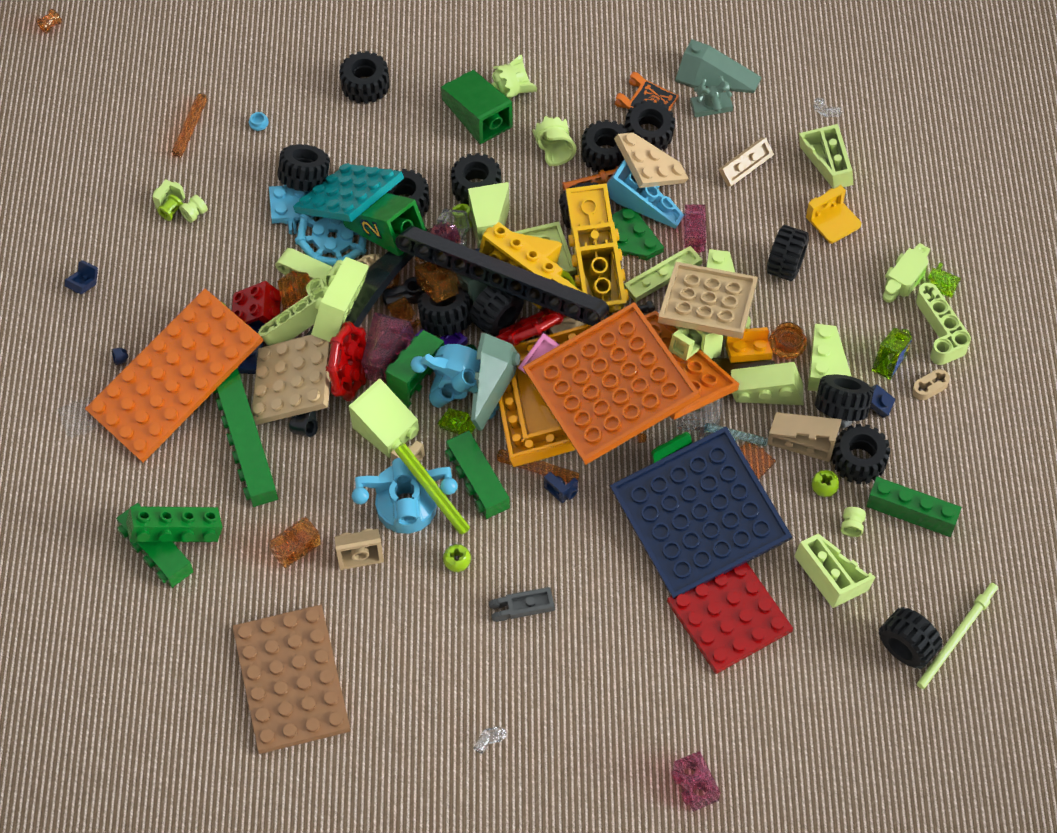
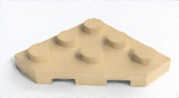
(648, 163)

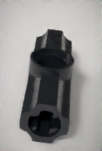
(393, 294)

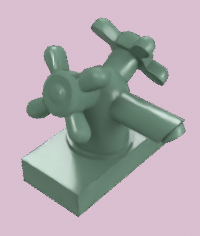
(712, 99)

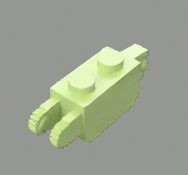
(907, 273)

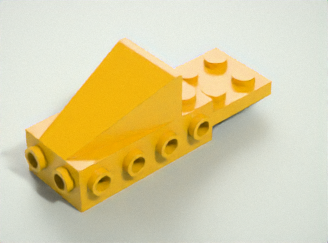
(596, 246)
(524, 251)

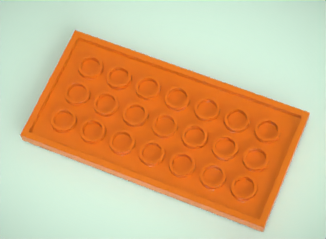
(174, 375)

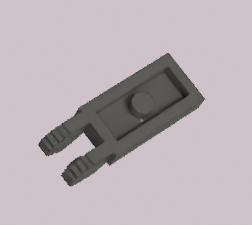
(523, 604)

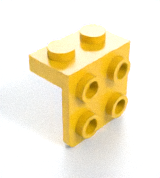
(832, 216)

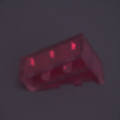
(384, 343)

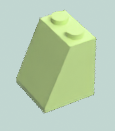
(488, 207)
(383, 418)

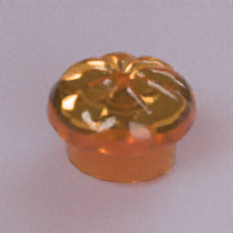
(788, 340)

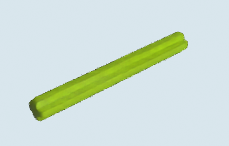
(432, 489)

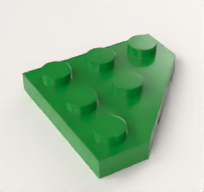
(635, 235)

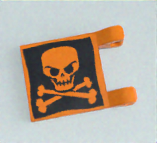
(646, 91)

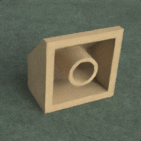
(359, 549)

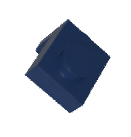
(83, 279)
(881, 401)

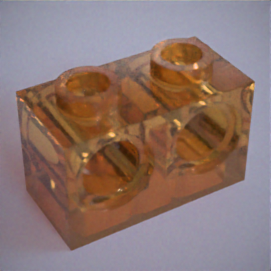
(436, 281)
(295, 542)

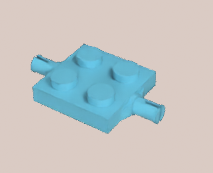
(281, 205)

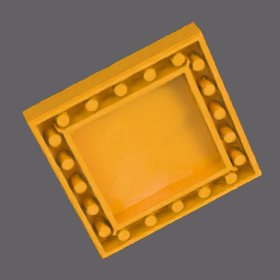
(526, 419)

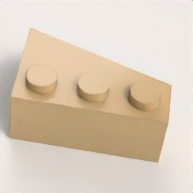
(805, 434)

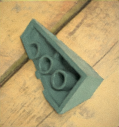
(708, 63)
(496, 371)

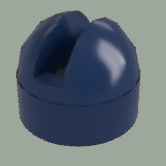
(119, 355)

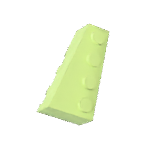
(338, 298)

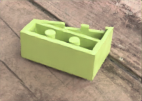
(828, 154)
(769, 384)
(831, 571)

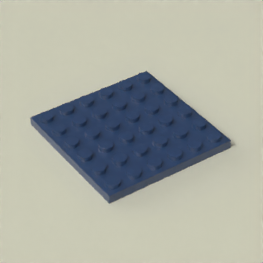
(700, 512)

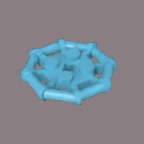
(326, 245)

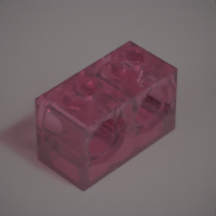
(695, 227)
(700, 780)

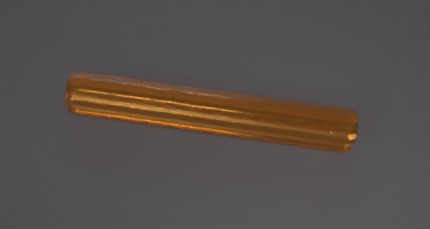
(189, 125)
(541, 467)

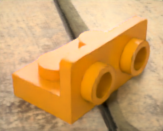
(752, 347)

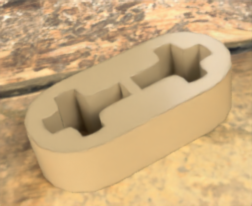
(932, 387)

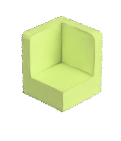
(682, 345)

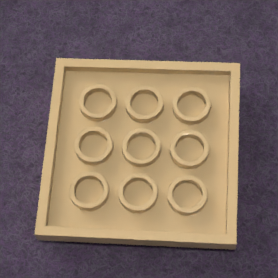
(708, 300)
(291, 379)

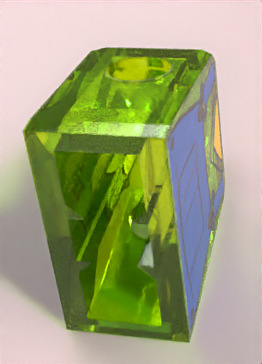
(897, 343)

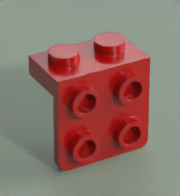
(257, 303)

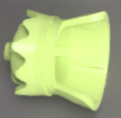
(512, 79)
(554, 138)

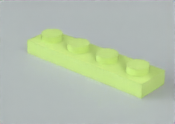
(660, 274)

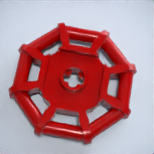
(530, 326)
(346, 360)

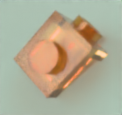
(403, 310)

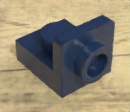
(557, 487)

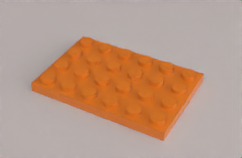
(703, 372)

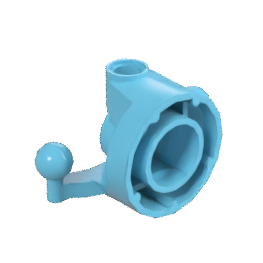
(454, 372)
(406, 514)

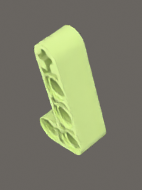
(296, 261)
(929, 301)
(295, 318)

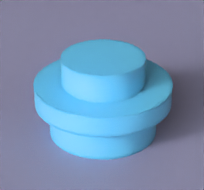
(258, 121)

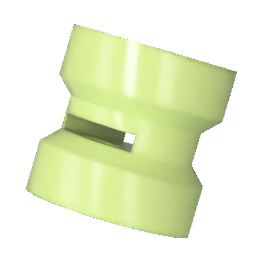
(193, 208)
(853, 521)

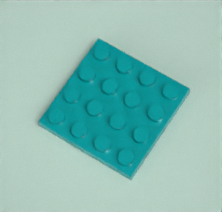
(348, 192)

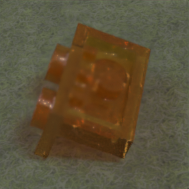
(293, 288)

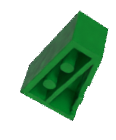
(401, 377)

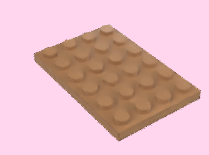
(290, 679)

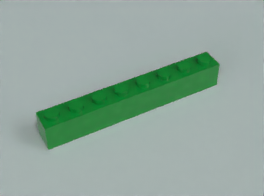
(246, 441)

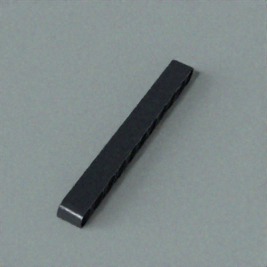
(502, 275)

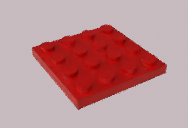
(730, 617)

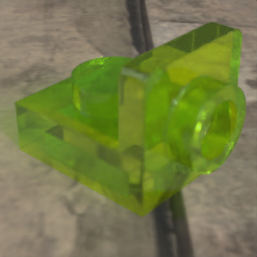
(944, 281)
(456, 422)

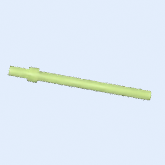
(981, 603)

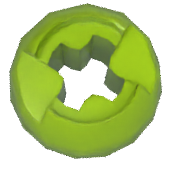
(823, 489)
(449, 558)

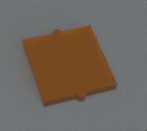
(757, 458)

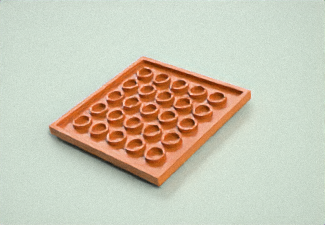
(611, 383)

